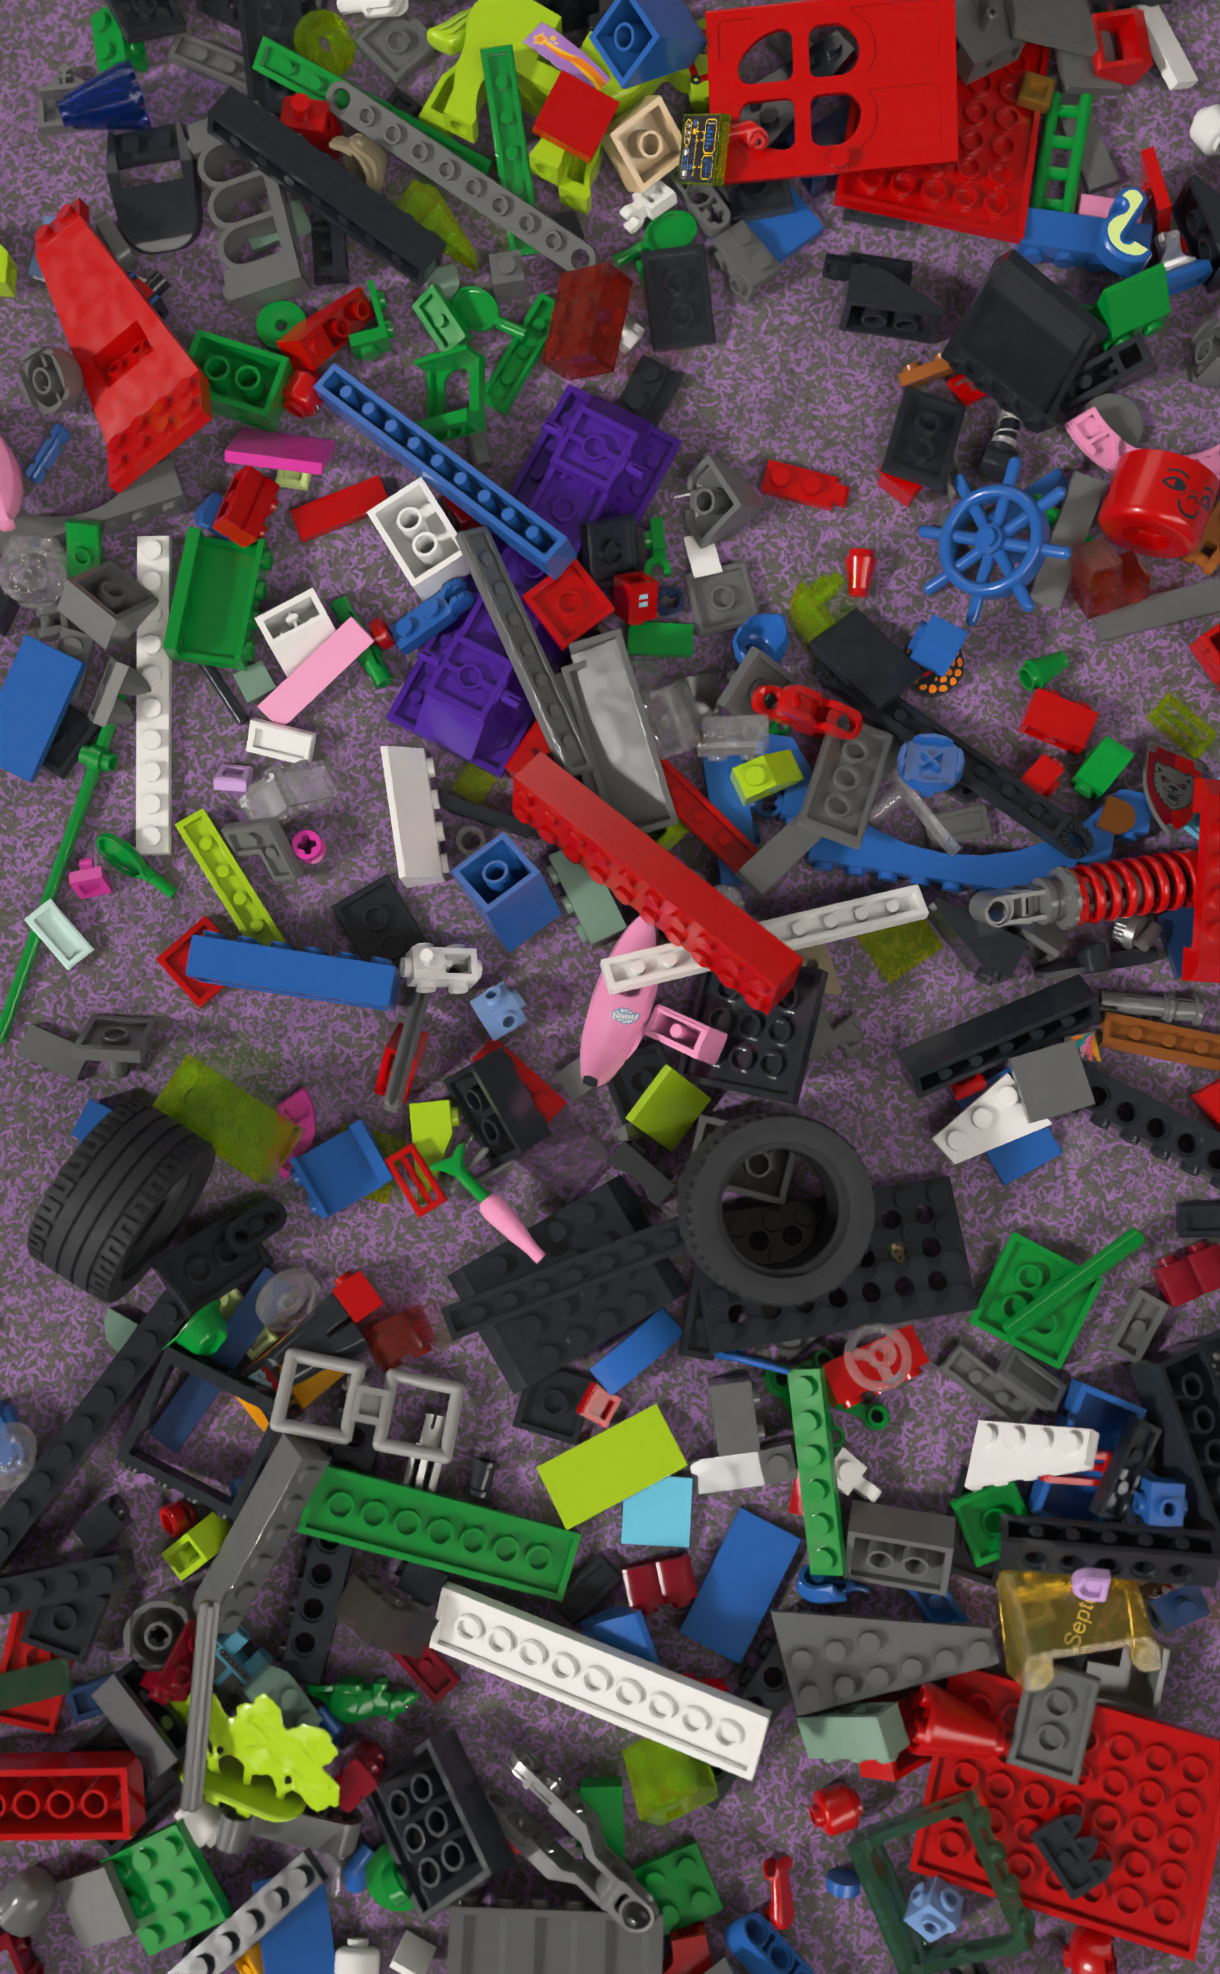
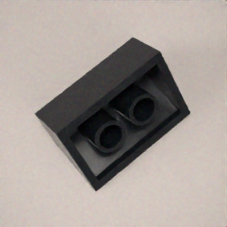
(497, 1106)

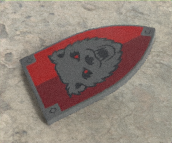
(1169, 786)

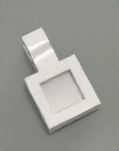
(649, 203)
(849, 1476)

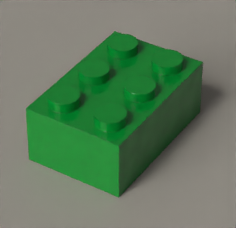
(242, 379)

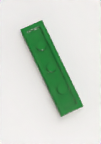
(520, 357)

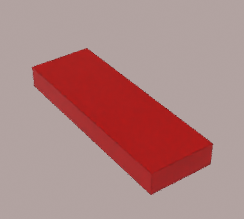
(338, 508)

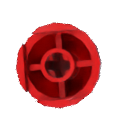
(1090, 1952)

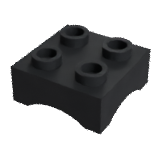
(654, 1180)

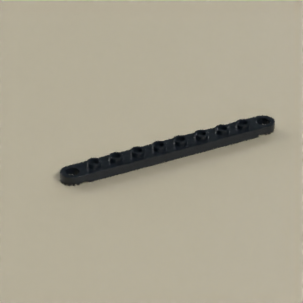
(979, 773)

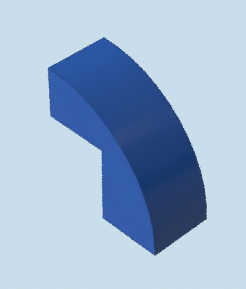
(636, 1351)

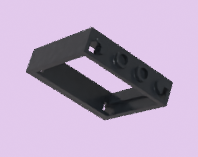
(170, 1477)

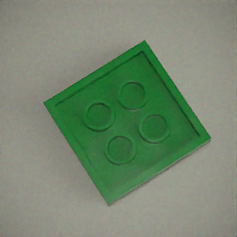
(1017, 1279)
(169, 1887)

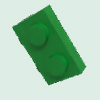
(111, 44)

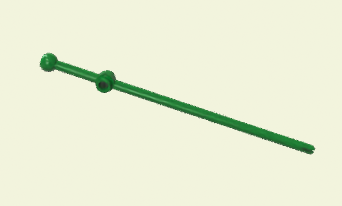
(97, 760)

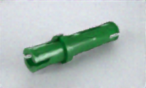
(371, 657)

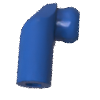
(354, 1870)

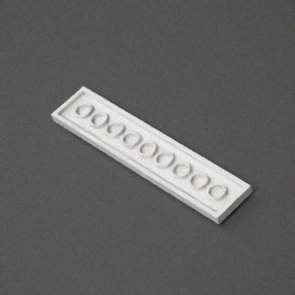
(601, 1680)

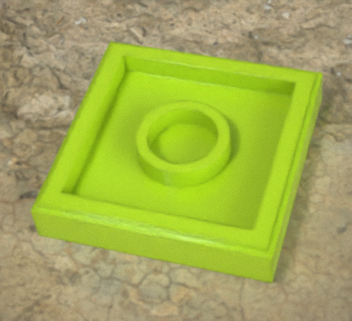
(668, 1108)

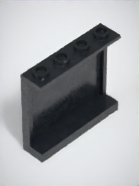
(1023, 340)

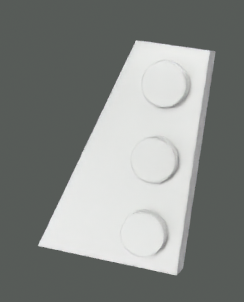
(986, 1123)

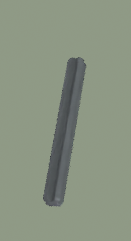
(406, 1051)

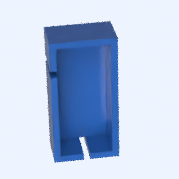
(1085, 1410)

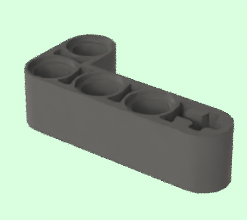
(324, 1831)

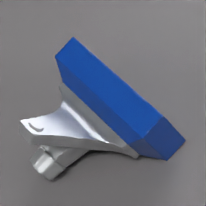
(1181, 270)

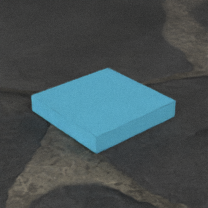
(659, 1514)

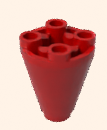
(950, 1727)

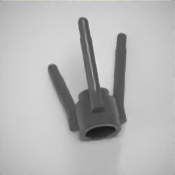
(456, 1186)

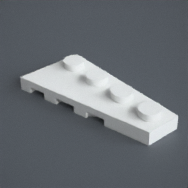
(1026, 1451)

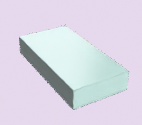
(59, 934)

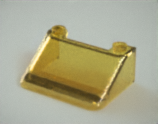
(1049, 1622)

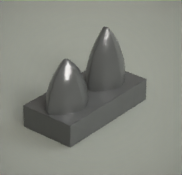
(116, 680)

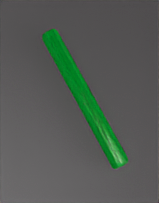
(1073, 1283)

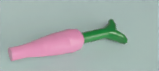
(492, 1206)

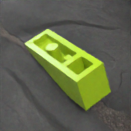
(432, 1134)

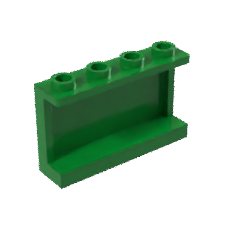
(217, 601)

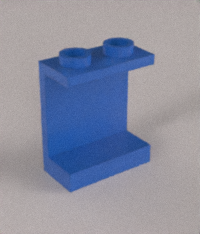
(341, 1170)

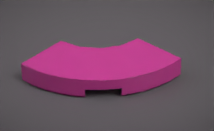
(301, 1110)

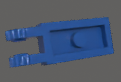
(432, 615)

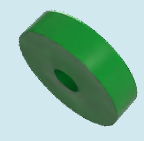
(271, 317)

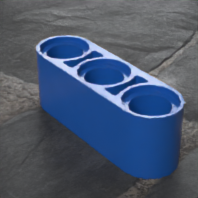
(762, 1947)

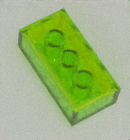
(230, 1117)

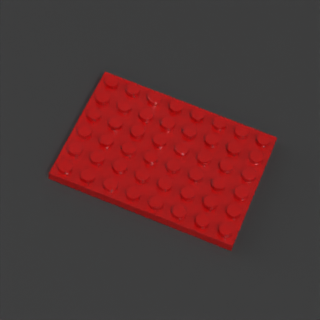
(993, 176)
(1142, 1792)

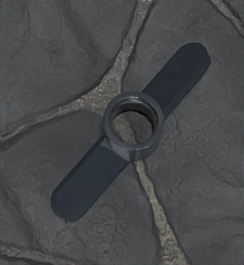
(1096, 959)

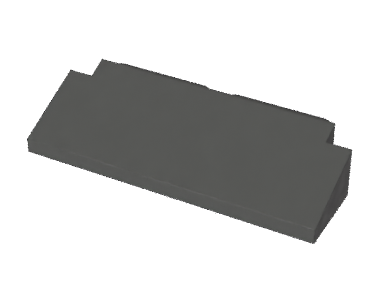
(616, 731)

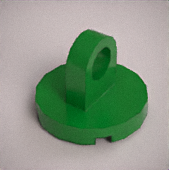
(385, 1881)

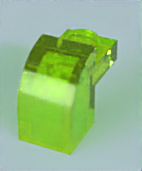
(806, 609)

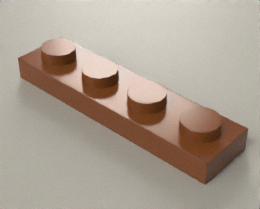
(1160, 1041)

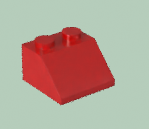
(906, 1761)

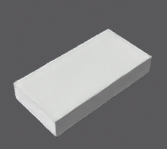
(280, 741)

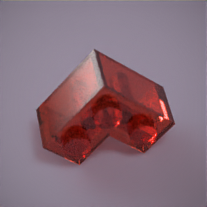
(1107, 580)

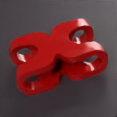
(807, 711)

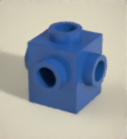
(1160, 1501)

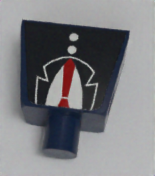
(1173, 1605)

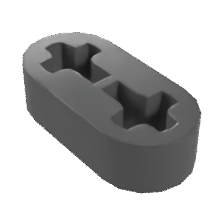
(114, 240)

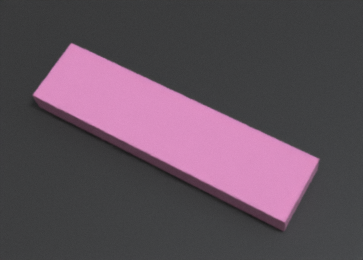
(316, 672)

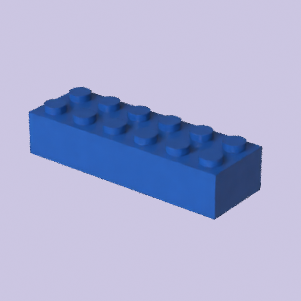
(292, 972)

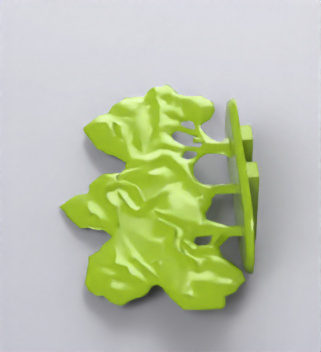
(266, 1756)

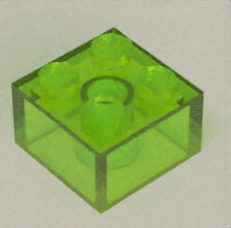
(667, 1781)

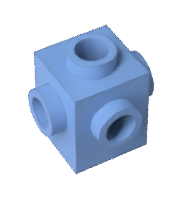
(499, 1010)
(934, 1909)

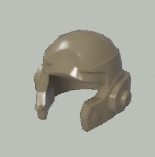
(363, 158)

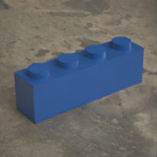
(1069, 239)
(724, 797)

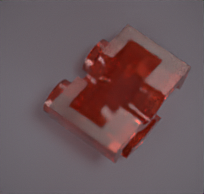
(398, 1337)

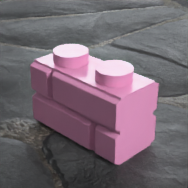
(685, 1034)

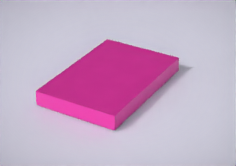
(280, 451)

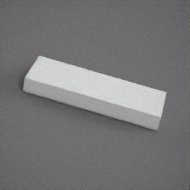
(1167, 50)

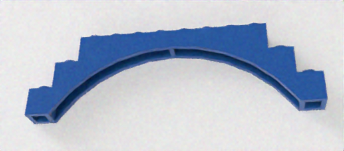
(894, 859)

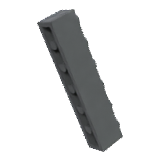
(261, 1529)

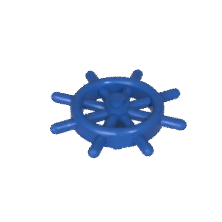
(995, 541)

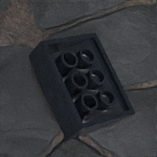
(439, 1825)

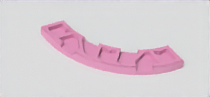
(1106, 446)

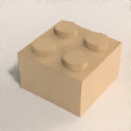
(643, 143)

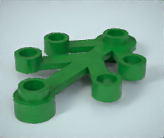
(859, 1410)

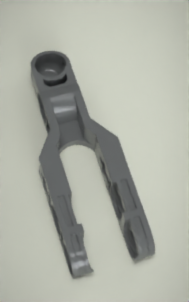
(601, 1874)

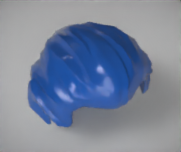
(764, 632)

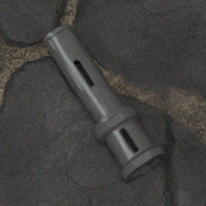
(1165, 1007)

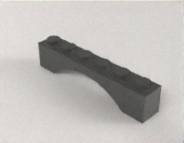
(151, 495)

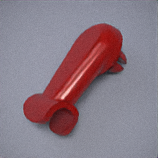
(781, 1906)

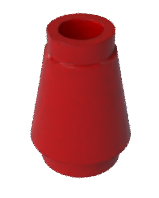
(860, 570)

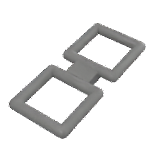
(367, 1406)

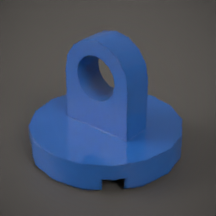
(930, 763)

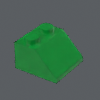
(1134, 306)

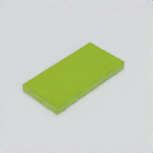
(612, 1467)

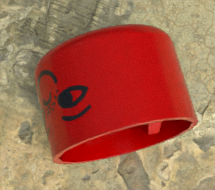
(1158, 503)

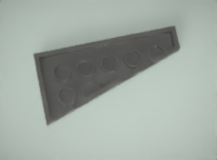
(863, 1656)

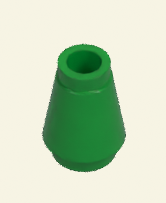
(1041, 670)

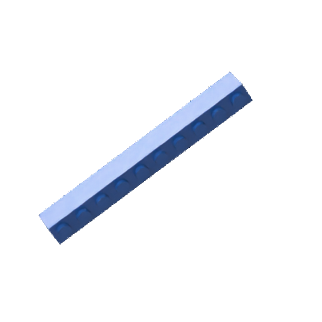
(446, 472)

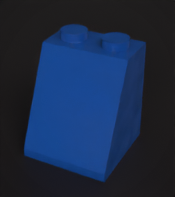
(647, 39)
(507, 891)

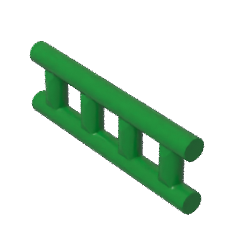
(1051, 141)

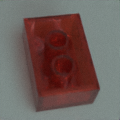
(587, 321)

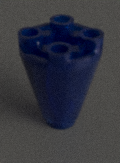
(106, 102)

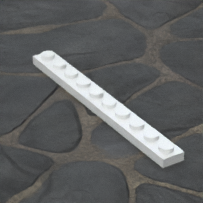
(155, 707)
(795, 930)

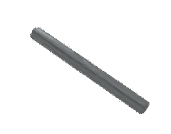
(200, 1705)

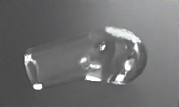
(333, 1867)

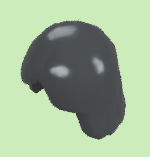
(704, 686)
(26, 1900)

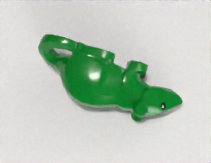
(355, 1701)

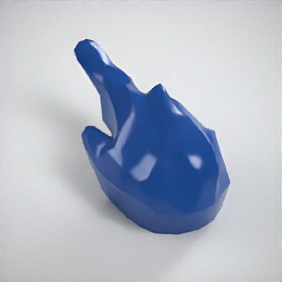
(824, 1588)

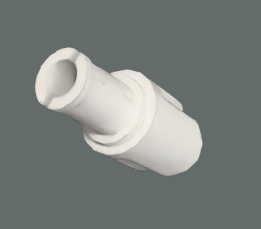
(373, 8)
(431, 1438)

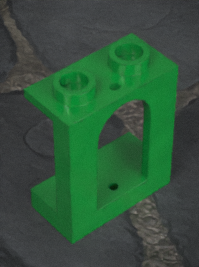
(439, 368)

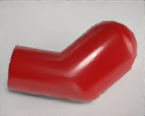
(750, 134)

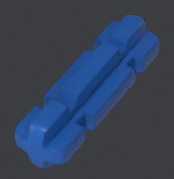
(47, 453)

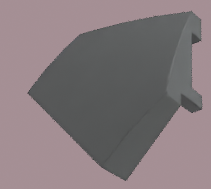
(48, 114)

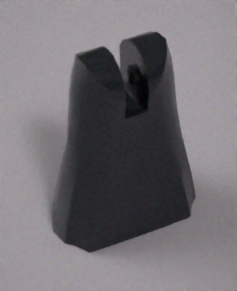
(323, 1331)

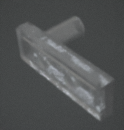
(903, 793)

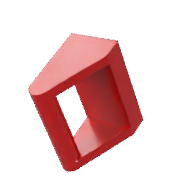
(1131, 45)

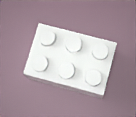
(420, 538)

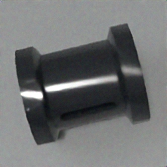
(481, 1477)

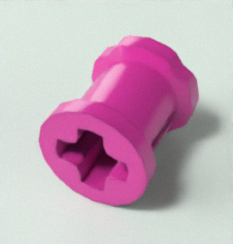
(300, 841)

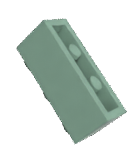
(590, 901)
(854, 1732)

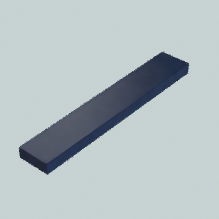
(198, 1395)

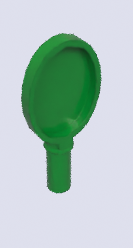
(666, 231)
(482, 313)
(119, 850)

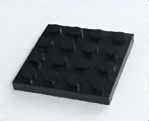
(762, 1052)

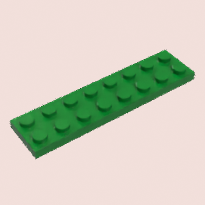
(440, 1532)

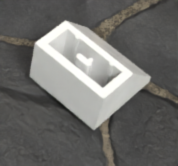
(296, 629)

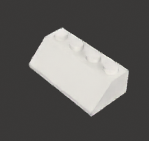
(413, 815)

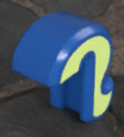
(1111, 244)

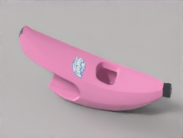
(617, 1020)

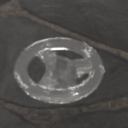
(884, 1345)

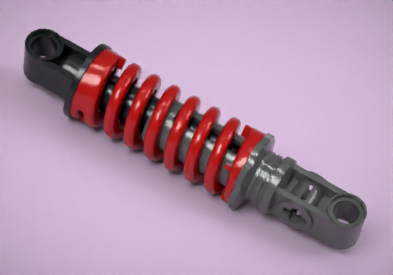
(1095, 892)

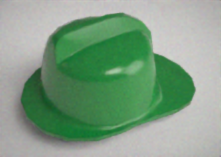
(204, 1331)

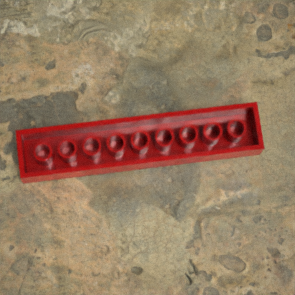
(655, 884)

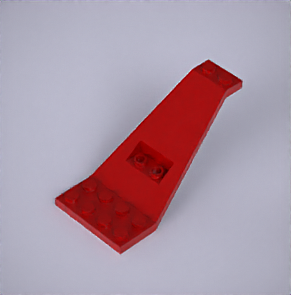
(132, 364)

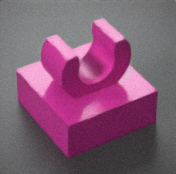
(90, 880)

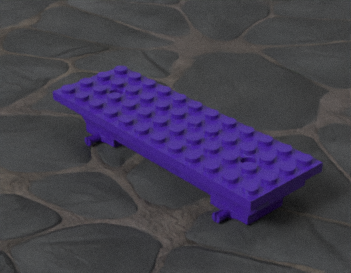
(582, 469)

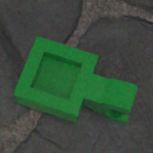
(655, 541)

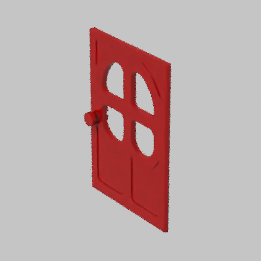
(899, 81)

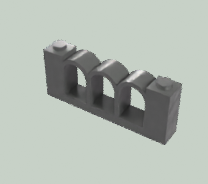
(265, 279)

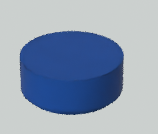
(843, 1883)

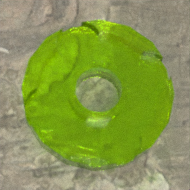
(335, 30)

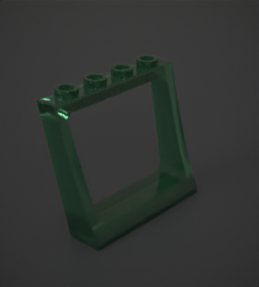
(890, 1903)

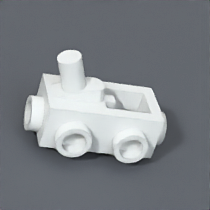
(430, 966)

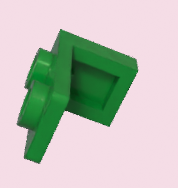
(372, 342)

